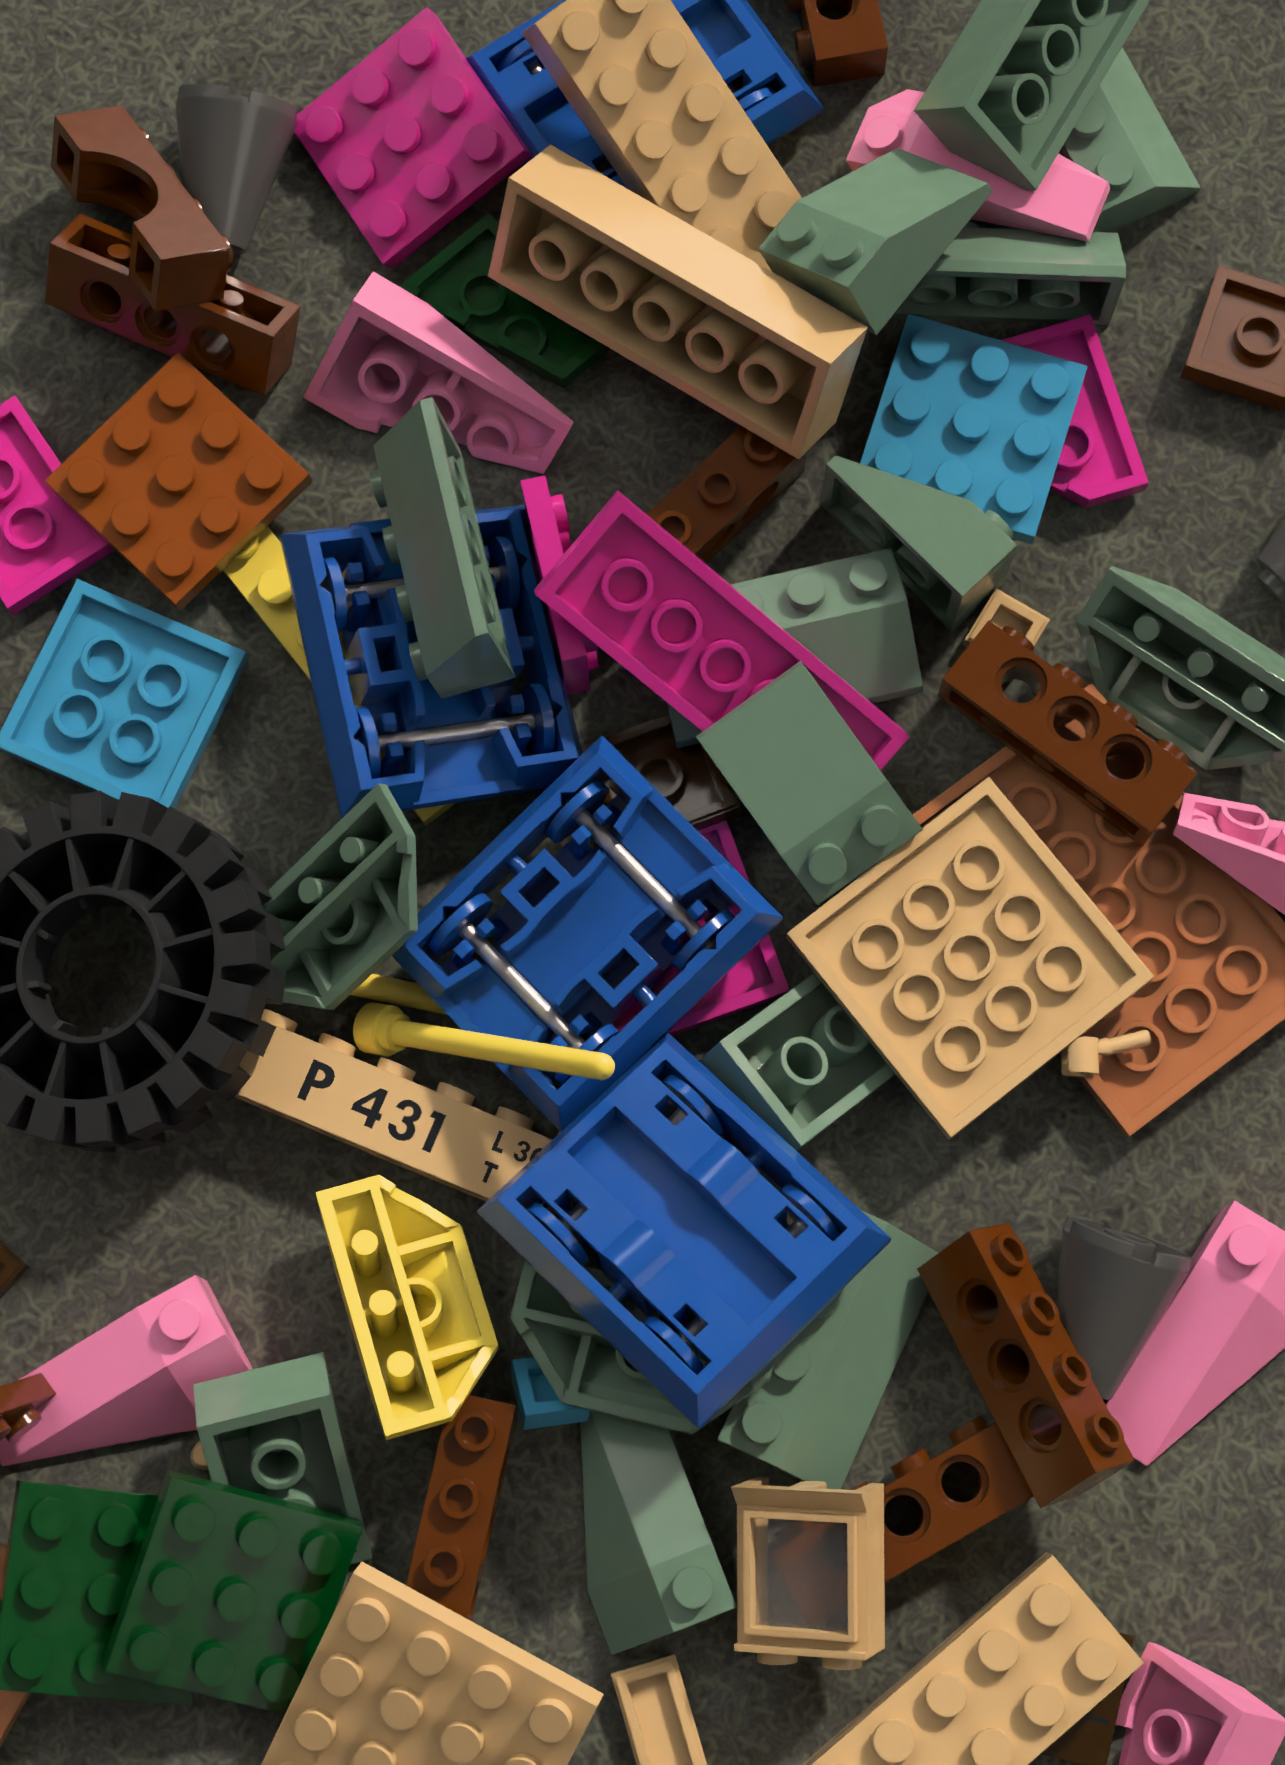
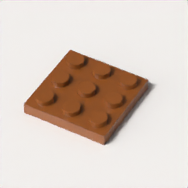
(178, 481)

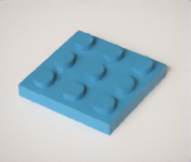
(975, 419)
(121, 698)

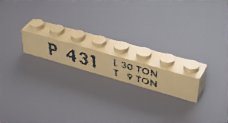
(388, 1113)

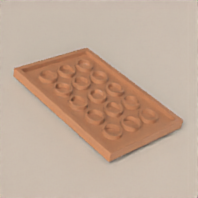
(1189, 922)

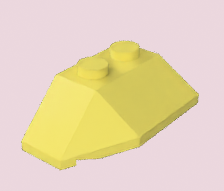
(407, 1302)

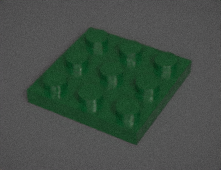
(64, 1590)
(230, 1592)

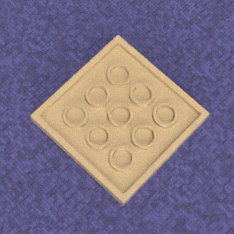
(969, 957)
(425, 1688)

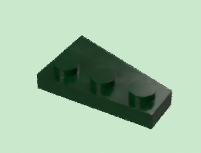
(492, 314)

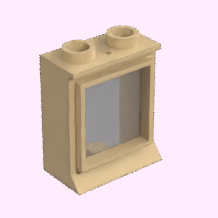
(810, 1572)

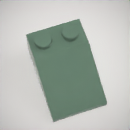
(873, 233)
(940, 542)
(809, 783)
(799, 1063)
(280, 1437)

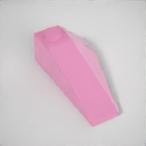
(1062, 205)
(403, 351)
(1238, 841)
(1212, 1335)
(133, 1376)
(1193, 1716)

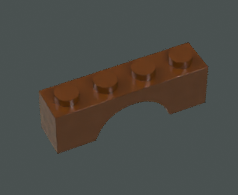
(174, 246)

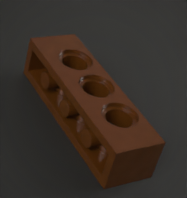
(841, 47)
(237, 338)
(726, 492)
(1078, 766)
(1025, 1364)
(462, 1504)
(941, 1519)

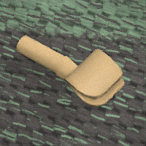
(1082, 1054)

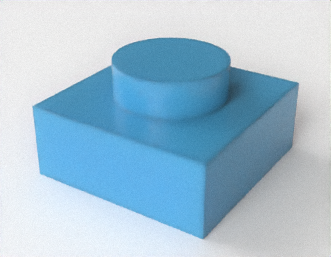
(537, 1400)

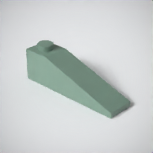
(644, 1535)

